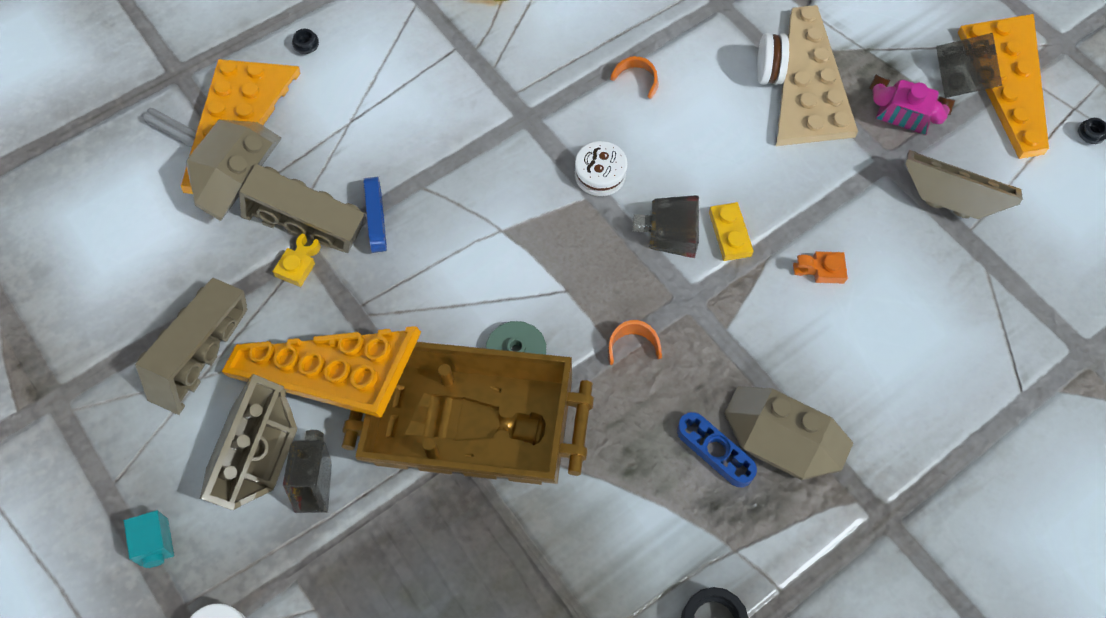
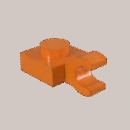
(825, 266)

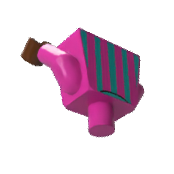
(909, 104)

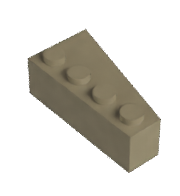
(299, 209)
(189, 343)

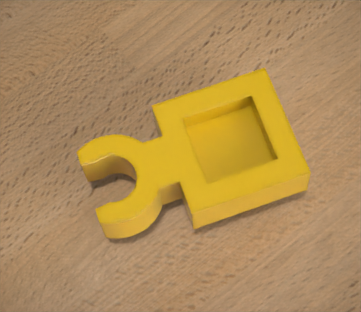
(297, 264)

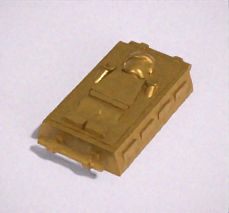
(477, 416)

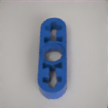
(375, 214)
(740, 458)

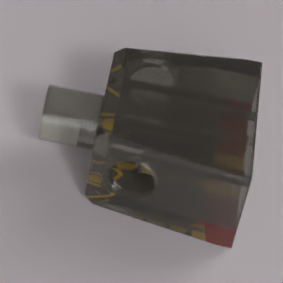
(671, 225)
(308, 474)

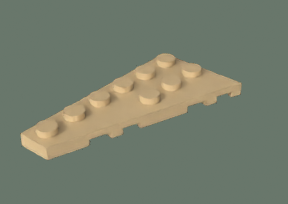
(812, 93)

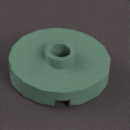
(519, 334)

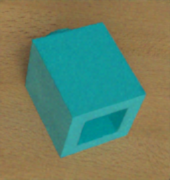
(149, 539)

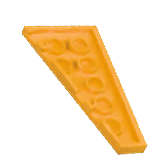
(241, 94)
(1020, 97)
(332, 369)

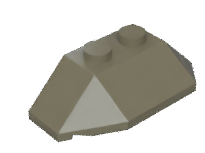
(225, 161)
(959, 189)
(787, 433)
(250, 446)

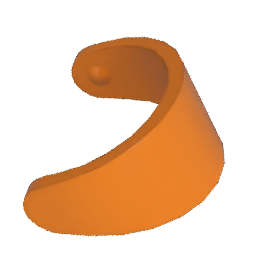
(638, 62)
(634, 327)

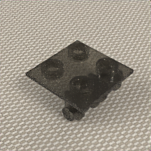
(969, 65)

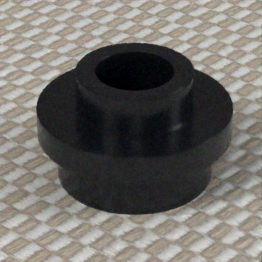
(305, 41)
(1093, 130)

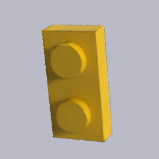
(731, 231)

